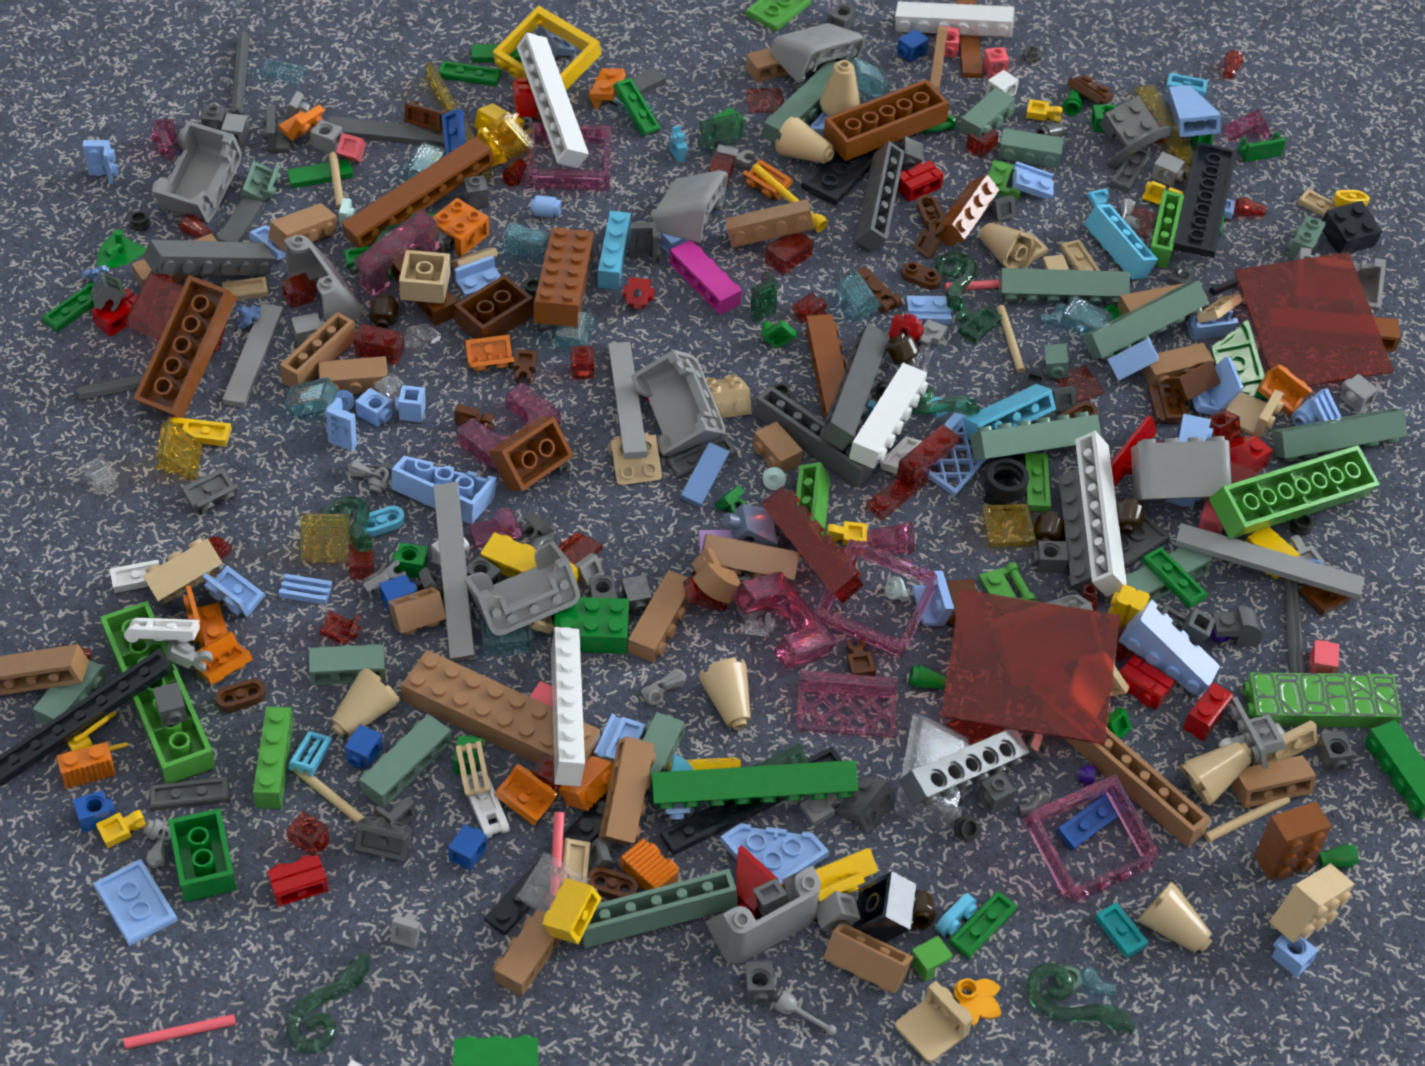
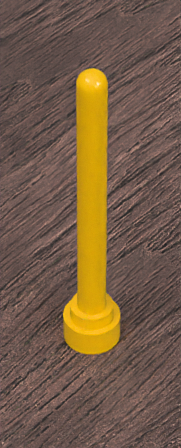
(819, 221)

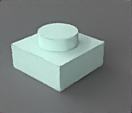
(346, 210)

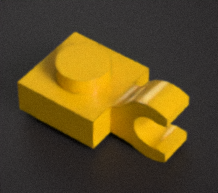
(1040, 110)
(848, 531)
(117, 829)

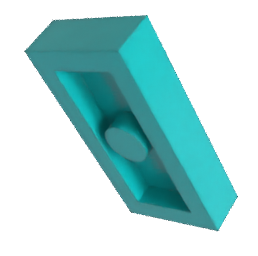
(1121, 930)

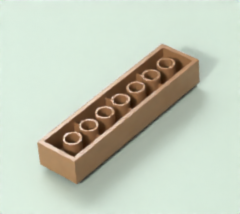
(485, 708)

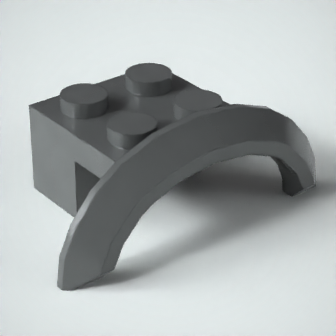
(1133, 127)

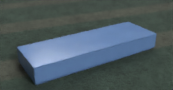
(704, 475)

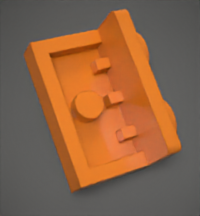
(603, 85)
(301, 123)
(768, 191)
(489, 351)
(1283, 380)
(226, 658)
(526, 794)

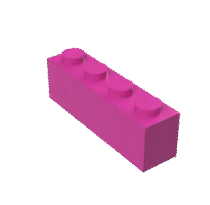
(705, 277)

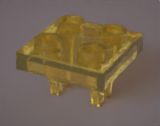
(509, 135)
(178, 451)
(1008, 525)
(325, 538)

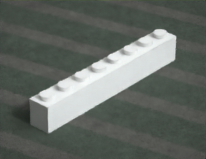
(552, 100)
(1100, 513)
(567, 707)

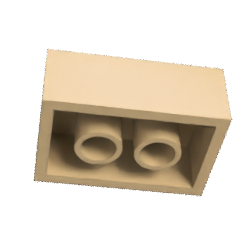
(182, 570)
(1312, 903)

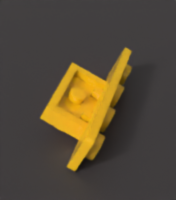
(845, 873)

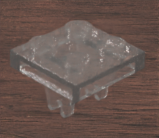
(544, 882)

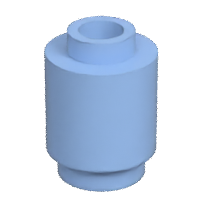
(545, 206)
(1304, 414)

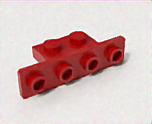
(1122, 462)

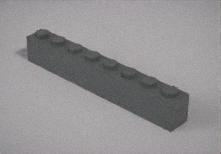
(855, 387)

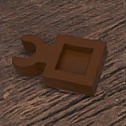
(928, 240)
(525, 364)
(464, 413)
(859, 661)

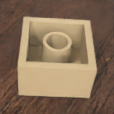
(424, 276)

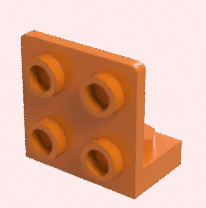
(463, 224)
(209, 616)

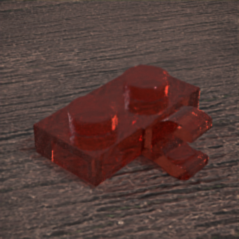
(698, 597)

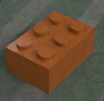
(531, 453)
(1292, 841)

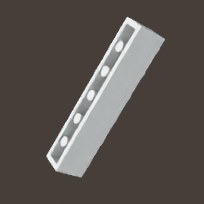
(970, 19)
(888, 416)

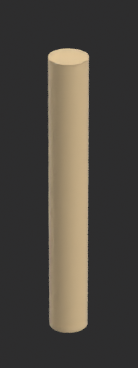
(336, 178)

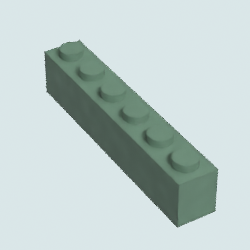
(802, 104)
(1062, 285)
(1146, 319)
(1339, 433)
(1032, 437)
(661, 907)

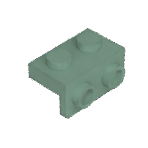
(260, 182)
(1305, 235)

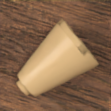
(840, 90)
(803, 142)
(1009, 245)
(729, 691)
(363, 703)
(1216, 770)
(1176, 920)

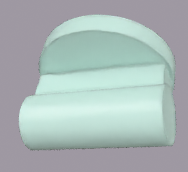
(774, 478)
(896, 589)

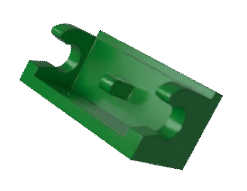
(1261, 149)

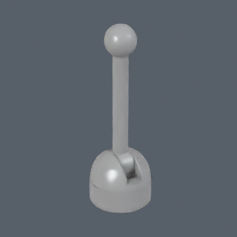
(788, 1004)

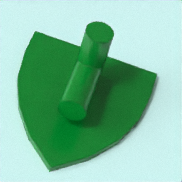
(118, 251)

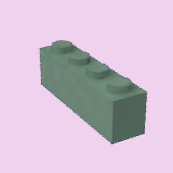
(1144, 579)
(405, 761)

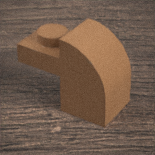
(712, 578)

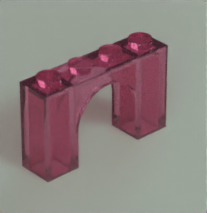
(374, 264)
(523, 403)
(775, 593)

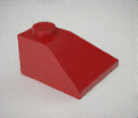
(1250, 452)
(749, 875)

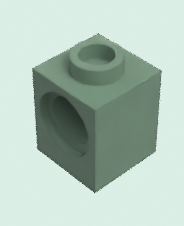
(1056, 361)

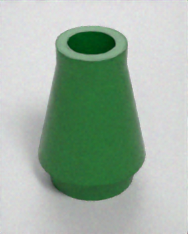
(1072, 104)
(925, 678)
(1341, 856)

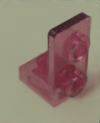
(1246, 124)

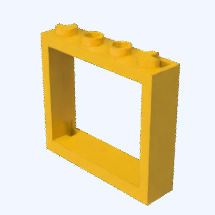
(540, 16)

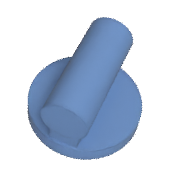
(347, 399)

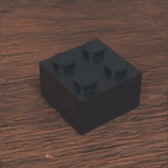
(1351, 228)
(886, 907)

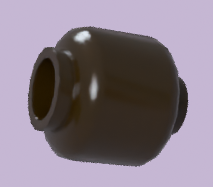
(383, 311)
(902, 349)
(1130, 515)
(1049, 527)
(923, 910)

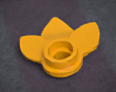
(981, 1001)

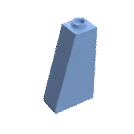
(1192, 112)

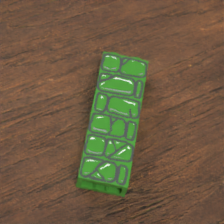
(1323, 699)

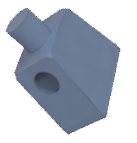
(751, 525)

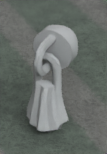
(1127, 206)
(357, 469)
(654, 694)
(156, 856)

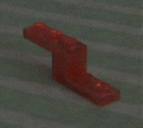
(913, 472)

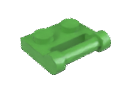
(1000, 175)
(997, 584)

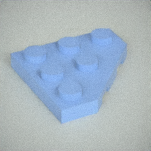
(776, 848)

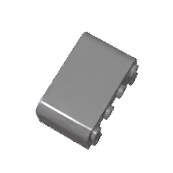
(200, 172)
(1180, 468)

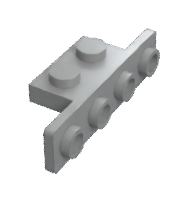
(1258, 733)

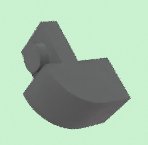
(1195, 624)
(1240, 625)

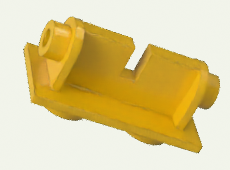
(498, 156)
(1155, 191)

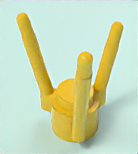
(82, 740)

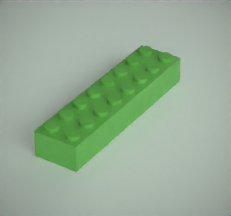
(1293, 491)
(179, 748)

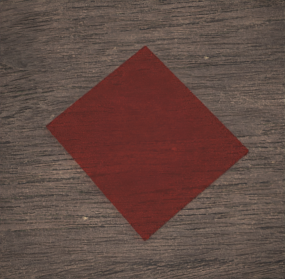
(1314, 319)
(1031, 666)

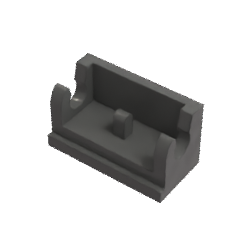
(106, 289)

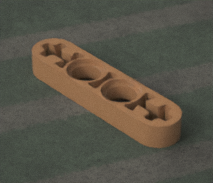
(938, 57)

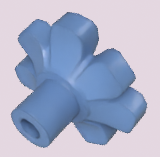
(93, 273)
(248, 315)

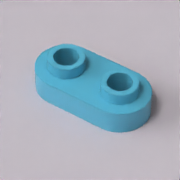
(380, 520)
(951, 920)

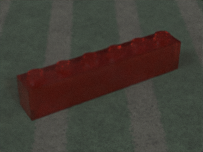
(812, 544)

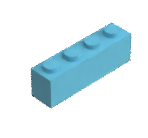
(1120, 241)
(614, 250)
(1022, 406)

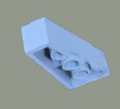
(1191, 427)
(416, 480)
(1168, 649)

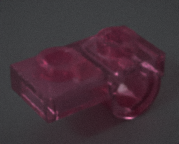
(165, 134)
(503, 523)
(896, 537)

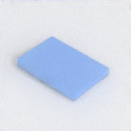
(135, 902)

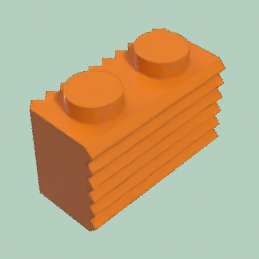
(86, 765)
(593, 784)
(648, 866)

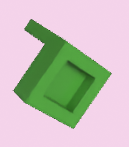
(929, 956)

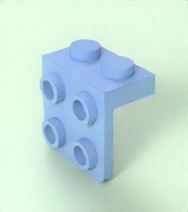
(1223, 393)
(234, 591)

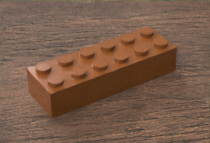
(885, 119)
(564, 277)
(185, 347)

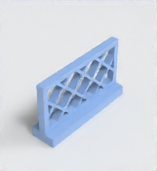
(956, 424)

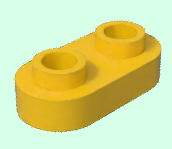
(1345, 197)

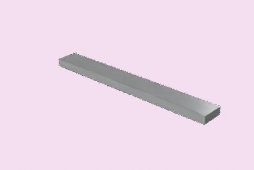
(627, 401)
(1270, 561)
(454, 571)

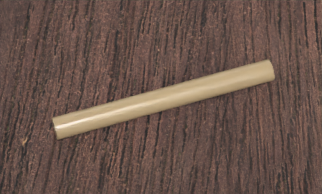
(1011, 340)
(331, 796)
(1245, 819)

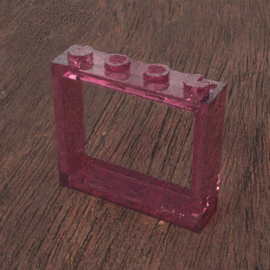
(569, 178)
(902, 566)
(1129, 818)

